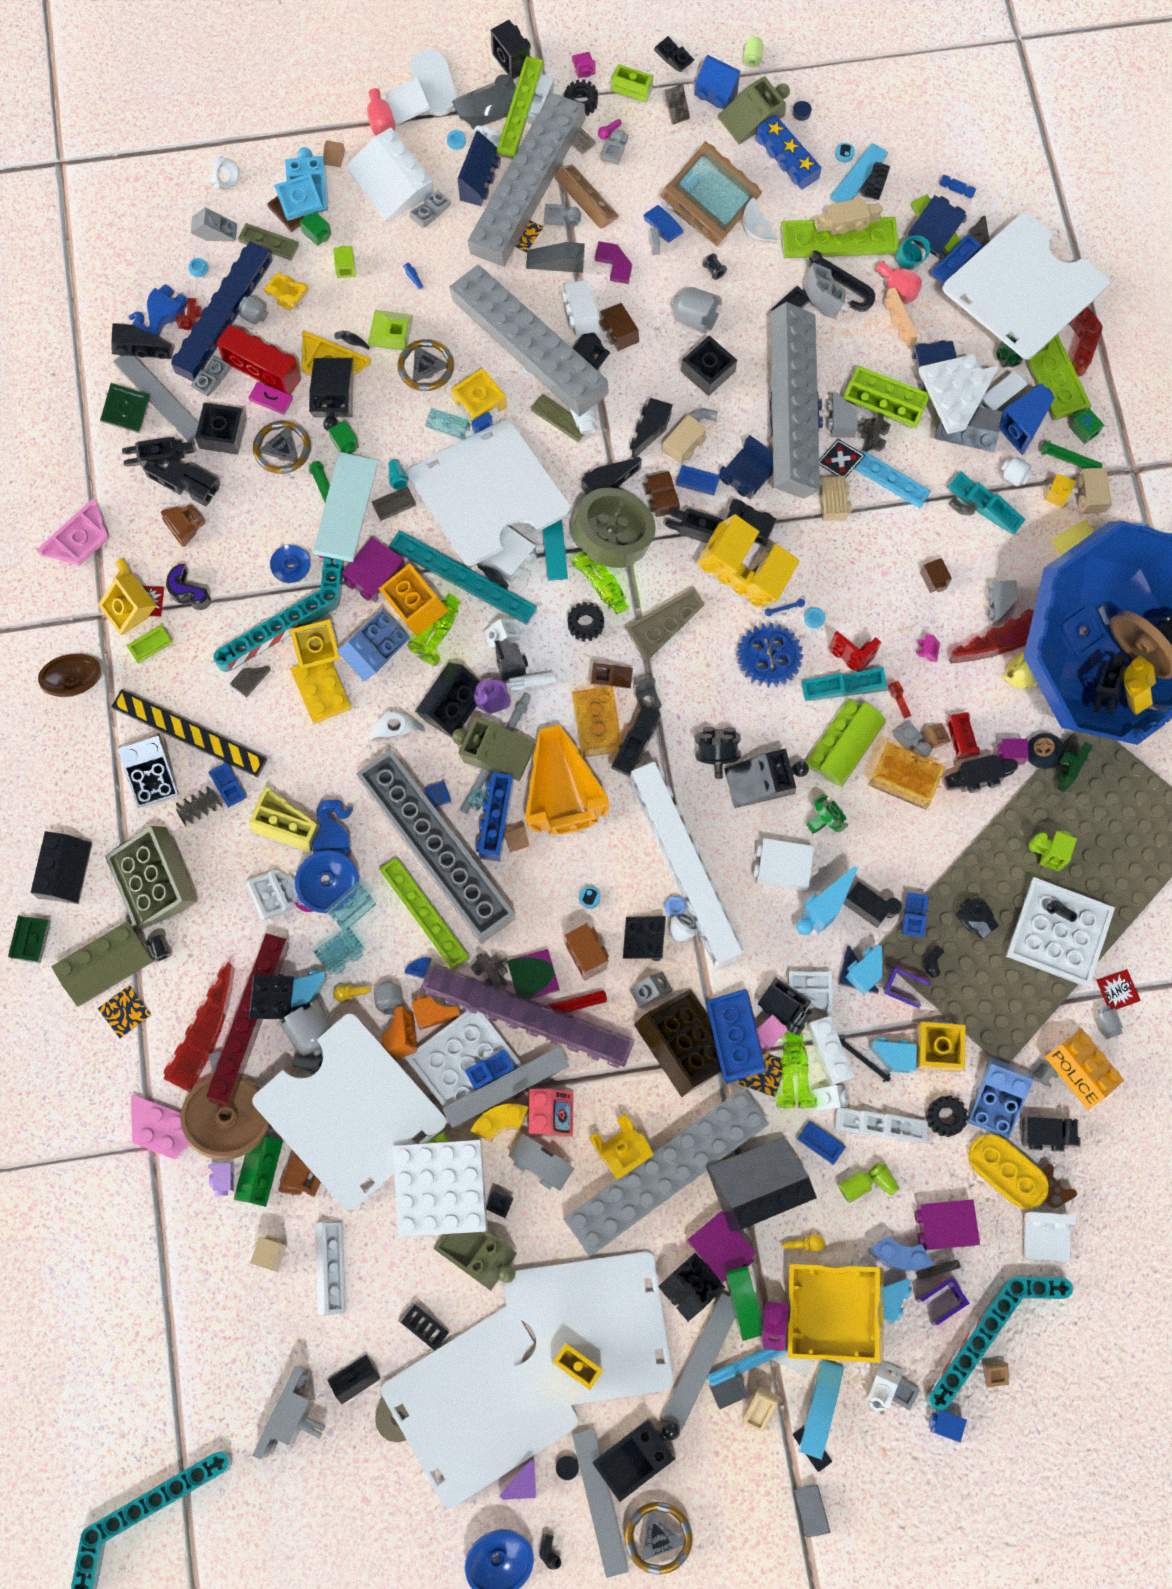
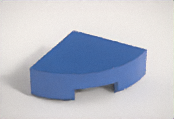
(418, 967)

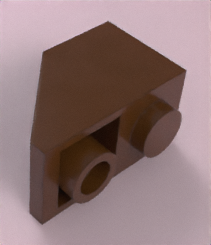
(611, 675)

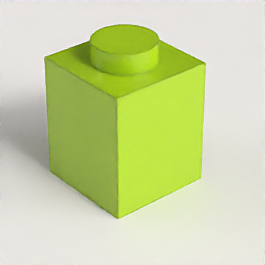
(344, 262)

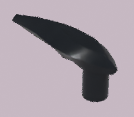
(351, 338)
(493, 575)

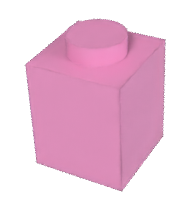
(771, 1032)

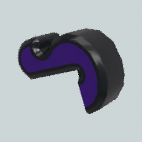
(183, 592)

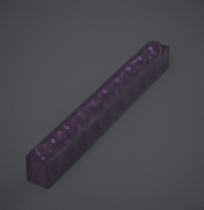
(527, 1014)

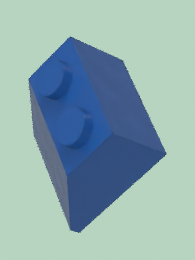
(717, 82)

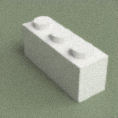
(580, 307)
(830, 1051)

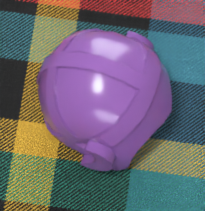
(491, 695)

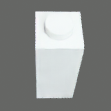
(544, 87)
(1004, 392)

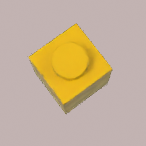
(1060, 490)

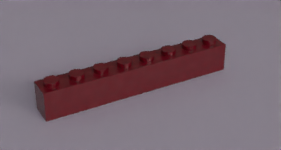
(244, 1030)

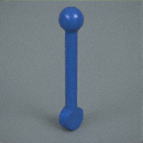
(800, 603)

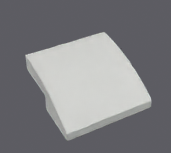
(407, 100)

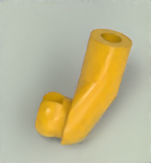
(123, 568)

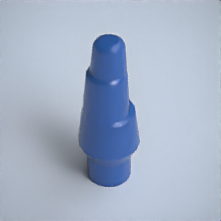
(412, 274)

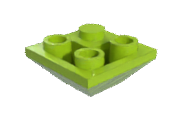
(390, 330)

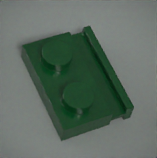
(29, 939)

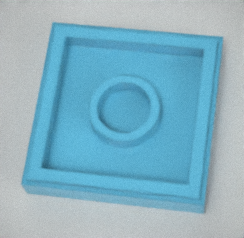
(299, 197)

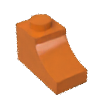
(430, 1013)
(401, 1036)

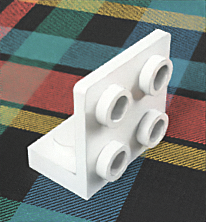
(1047, 1236)

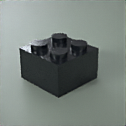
(509, 48)
(708, 365)
(220, 428)

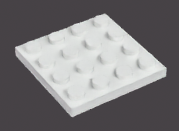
(1055, 943)
(452, 1051)
(440, 1188)

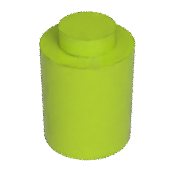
(855, 1186)

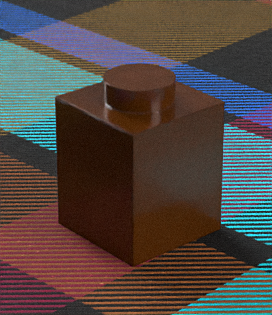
(936, 575)

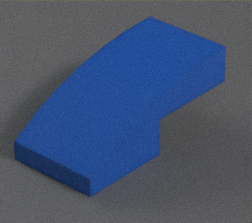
(664, 222)
(227, 785)
(915, 914)
(490, 1069)

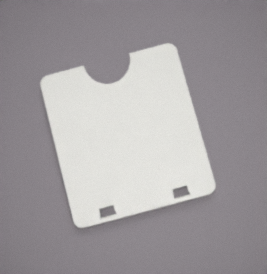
(1023, 287)
(485, 489)
(349, 1112)
(602, 1315)
(469, 1409)

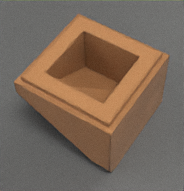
(516, 839)

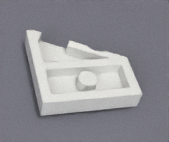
(815, 987)

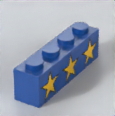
(788, 152)

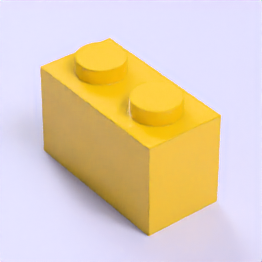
(577, 1366)

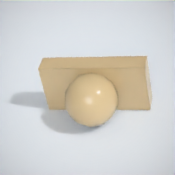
(760, 1409)

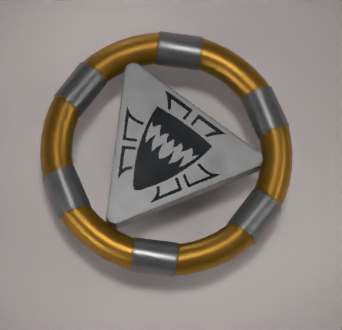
(425, 365)
(281, 447)
(658, 1538)

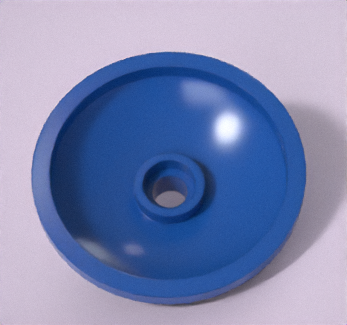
(319, 894)
(507, 1569)

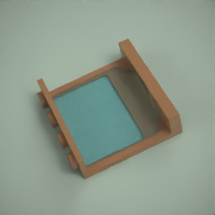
(710, 193)

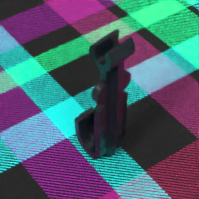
(848, 281)

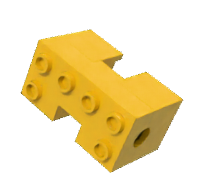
(724, 559)

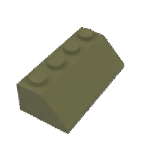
(102, 963)

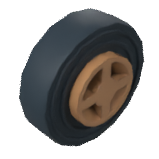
(1037, 750)

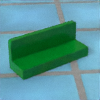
(258, 1172)

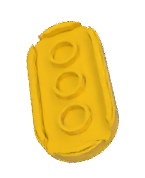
(1008, 1171)

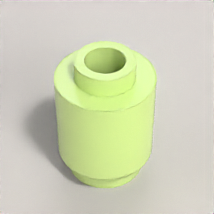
(753, 51)

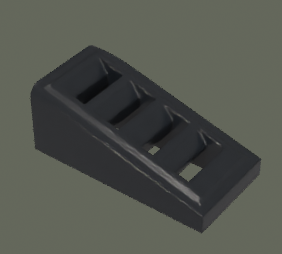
(407, 1315)

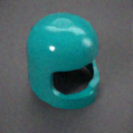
(909, 255)

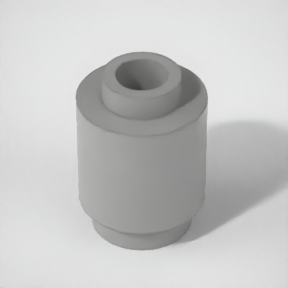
(1109, 1022)

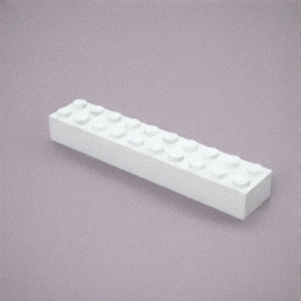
(685, 866)

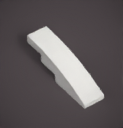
(881, 1125)

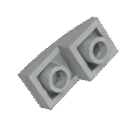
(432, 208)
(211, 377)

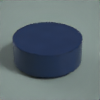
(802, 110)

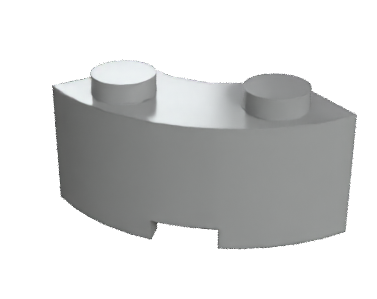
(824, 291)
(542, 1163)

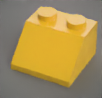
(126, 603)
(315, 644)

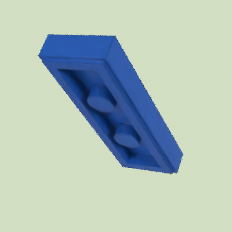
(956, 259)

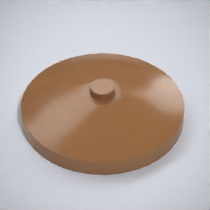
(1141, 638)
(220, 1130)

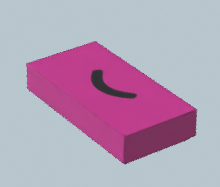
(270, 398)

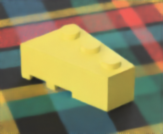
(282, 823)

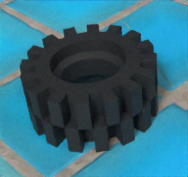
(585, 89)
(877, 180)
(585, 633)
(960, 1116)

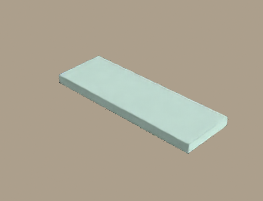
(345, 507)

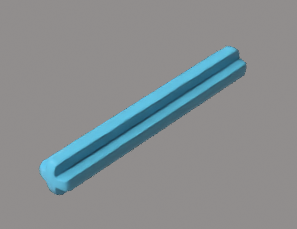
(743, 1365)

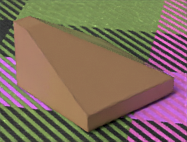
(995, 1373)

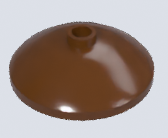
(69, 675)

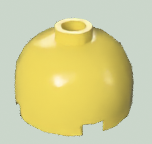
(1019, 673)

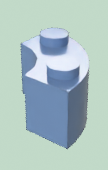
(900, 1257)

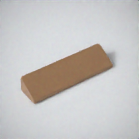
(586, 195)

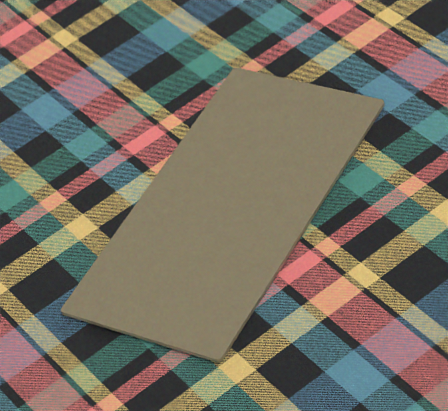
(1119, 858)

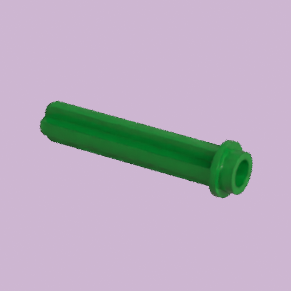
(1069, 456)
(321, 480)

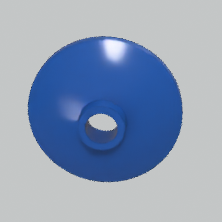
(288, 556)

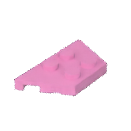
(77, 537)
(157, 1128)

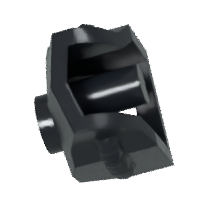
(977, 917)

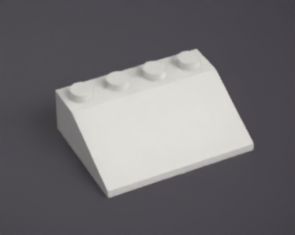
(390, 175)

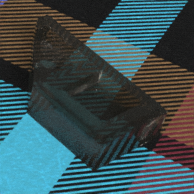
(980, 232)
(248, 679)
(938, 1269)

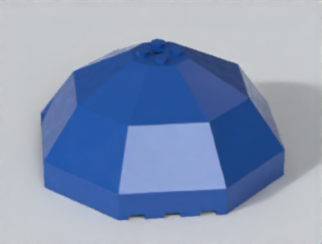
(1085, 587)

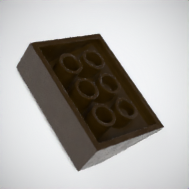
(681, 1041)

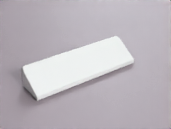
(330, 1268)

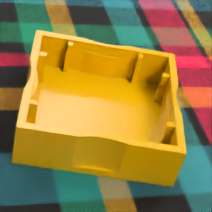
(836, 1313)

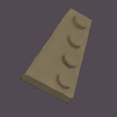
(660, 625)

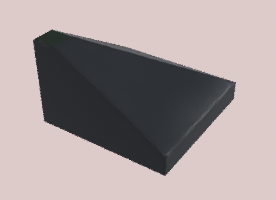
(499, 1202)

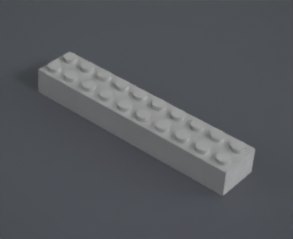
(526, 179)
(529, 340)
(794, 401)
(436, 847)
(666, 1172)

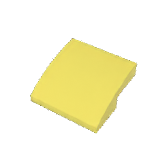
(1072, 536)

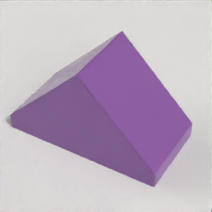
(523, 1485)

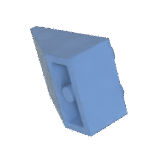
(373, 644)
(1000, 1097)

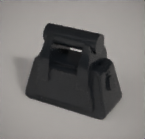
(589, 346)

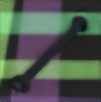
(886, 1077)

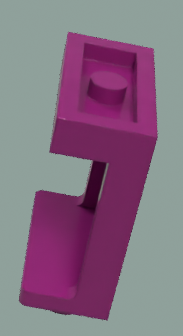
(372, 569)
(947, 1225)
(721, 1248)

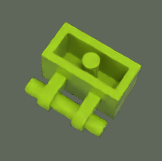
(1055, 851)

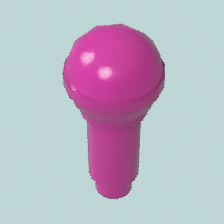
(605, 131)

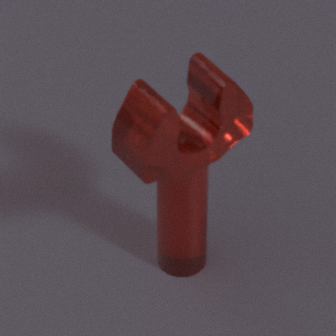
(896, 691)

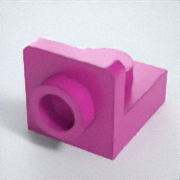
(584, 65)

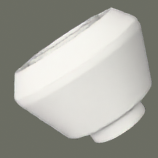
(682, 928)

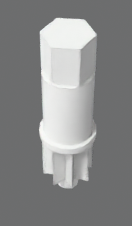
(525, 682)

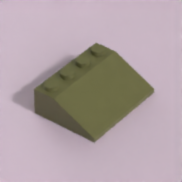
(151, 877)

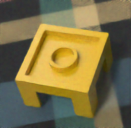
(478, 395)
(623, 1150)

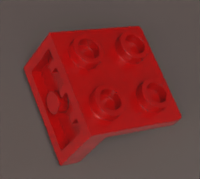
(855, 658)

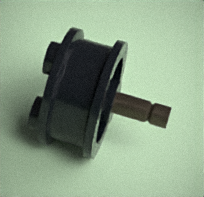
(718, 747)

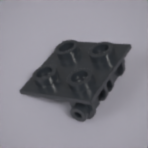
(644, 937)
(271, 996)

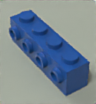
(496, 816)

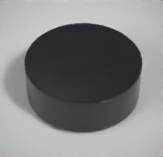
(567, 1467)

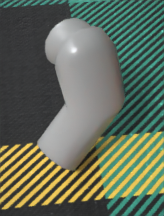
(704, 413)

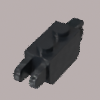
(157, 451)
(694, 524)
(1110, 685)
(980, 773)

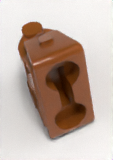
(179, 525)
(296, 1178)

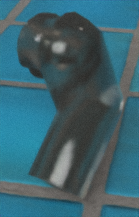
(962, 509)

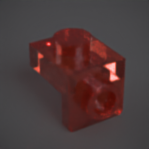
(193, 314)

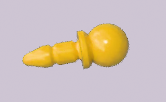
(343, 993)
(814, 1243)

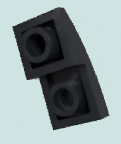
(673, 55)

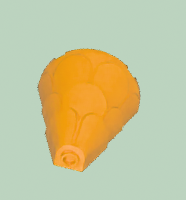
(562, 787)

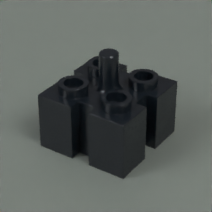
(691, 1287)

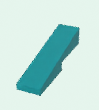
(845, 685)

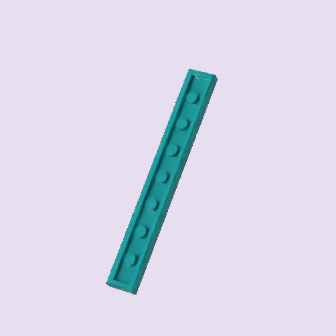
(463, 577)

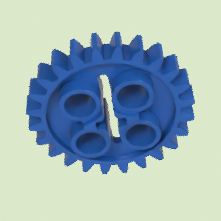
(751, 658)

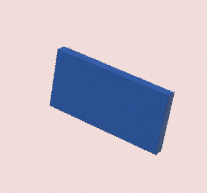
(736, 1036)

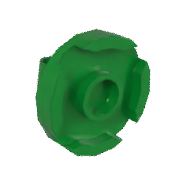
(829, 814)

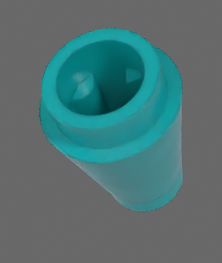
(397, 475)

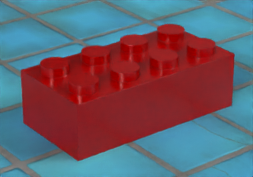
(259, 360)

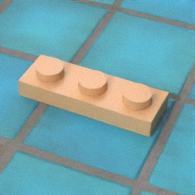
(900, 317)

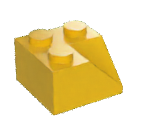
(940, 1047)

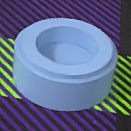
(675, 906)

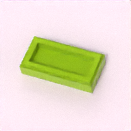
(149, 644)

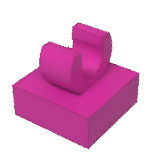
(930, 648)

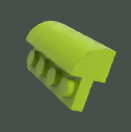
(886, 396)
(846, 741)

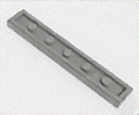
(159, 396)
(505, 1087)
(700, 1362)
(600, 1505)

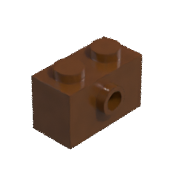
(619, 326)

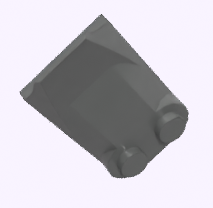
(486, 103)

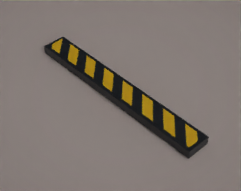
(189, 733)

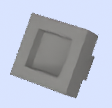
(1043, 1072)

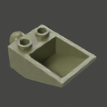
(754, 107)
(493, 748)
(479, 1256)

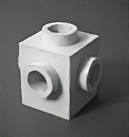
(502, 630)

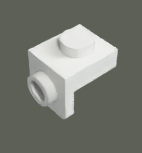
(831, 1098)

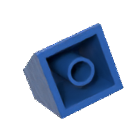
(1025, 416)

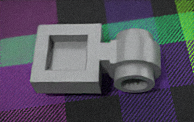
(614, 147)
(556, 214)
(909, 737)

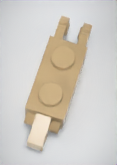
(848, 216)

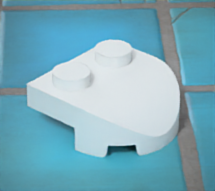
(272, 893)

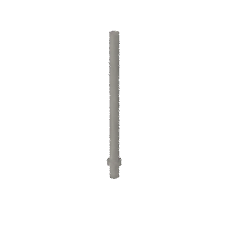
(520, 709)

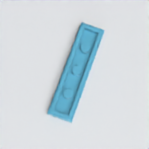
(859, 174)
(893, 480)

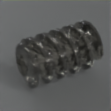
(198, 805)

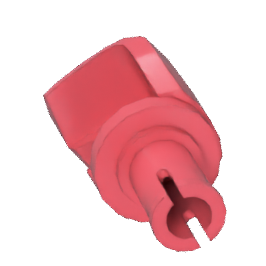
(379, 113)
(905, 281)

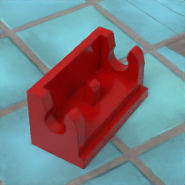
(962, 735)

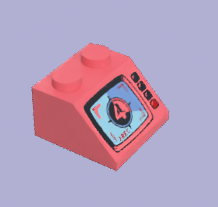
(550, 1113)

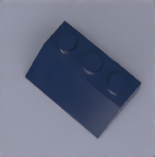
(478, 170)

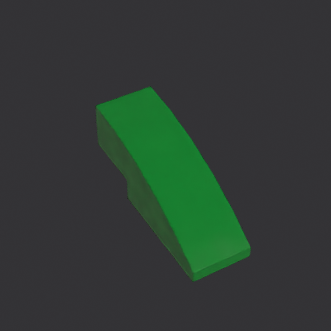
(744, 1303)

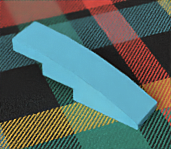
(821, 1409)

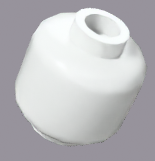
(1016, 471)

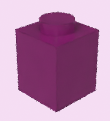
(1013, 749)

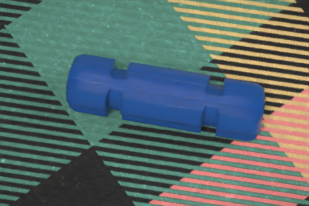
(957, 186)

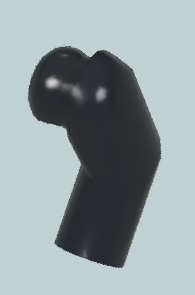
(1061, 910)
(930, 962)

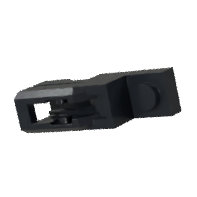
(184, 477)
(636, 740)

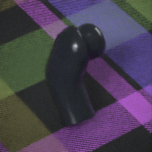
(547, 1554)

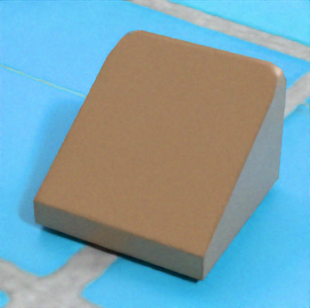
(333, 153)
(935, 736)

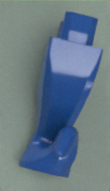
(160, 310)
(330, 833)

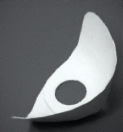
(753, 218)
(407, 722)

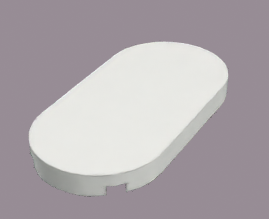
(435, 80)

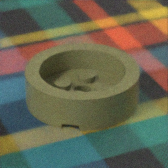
(625, 516)

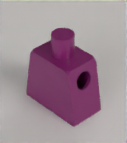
(775, 1324)

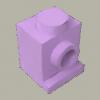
(222, 1178)

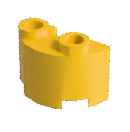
(286, 290)

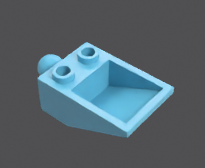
(305, 165)
(823, 909)

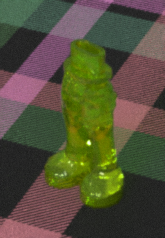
(607, 587)
(427, 652)
(795, 1061)

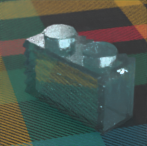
(340, 951)

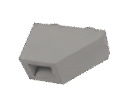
(213, 226)
(843, 417)
(1002, 598)

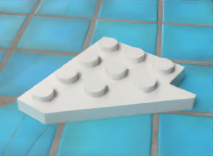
(957, 389)

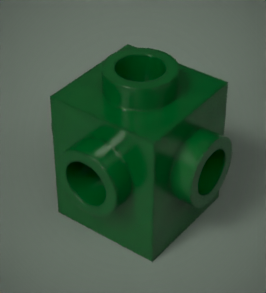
(1008, 356)

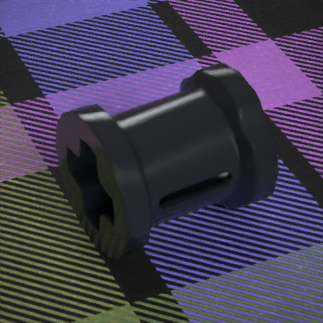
(714, 266)
(158, 948)

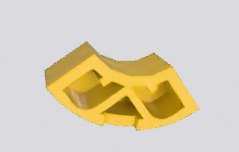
(1138, 683)
(498, 1120)

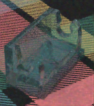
(447, 423)
(351, 906)

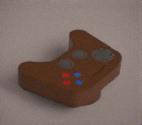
(1056, 1194)

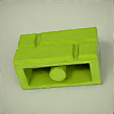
(632, 83)

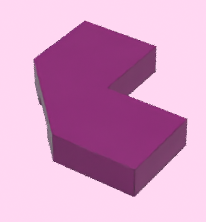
(612, 254)

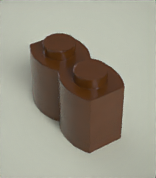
(662, 493)

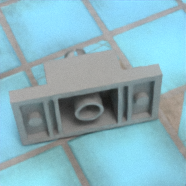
(289, 1416)

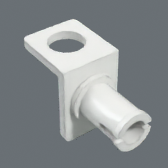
(884, 1387)

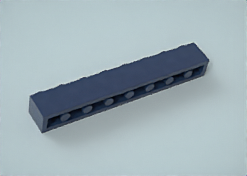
(221, 311)

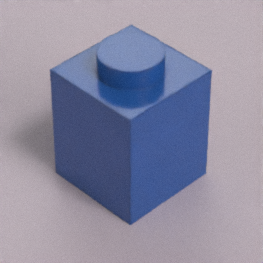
(947, 1425)

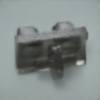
(677, 104)
(870, 432)
(485, 963)

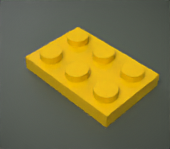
(321, 691)

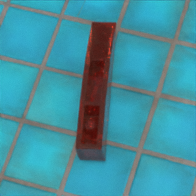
(997, 641)
(202, 1035)

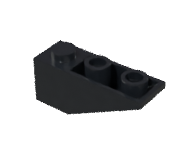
(134, 341)
(654, 424)

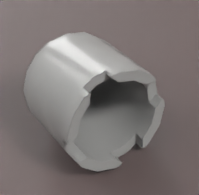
(696, 308)
(305, 1027)

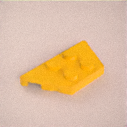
(318, 347)

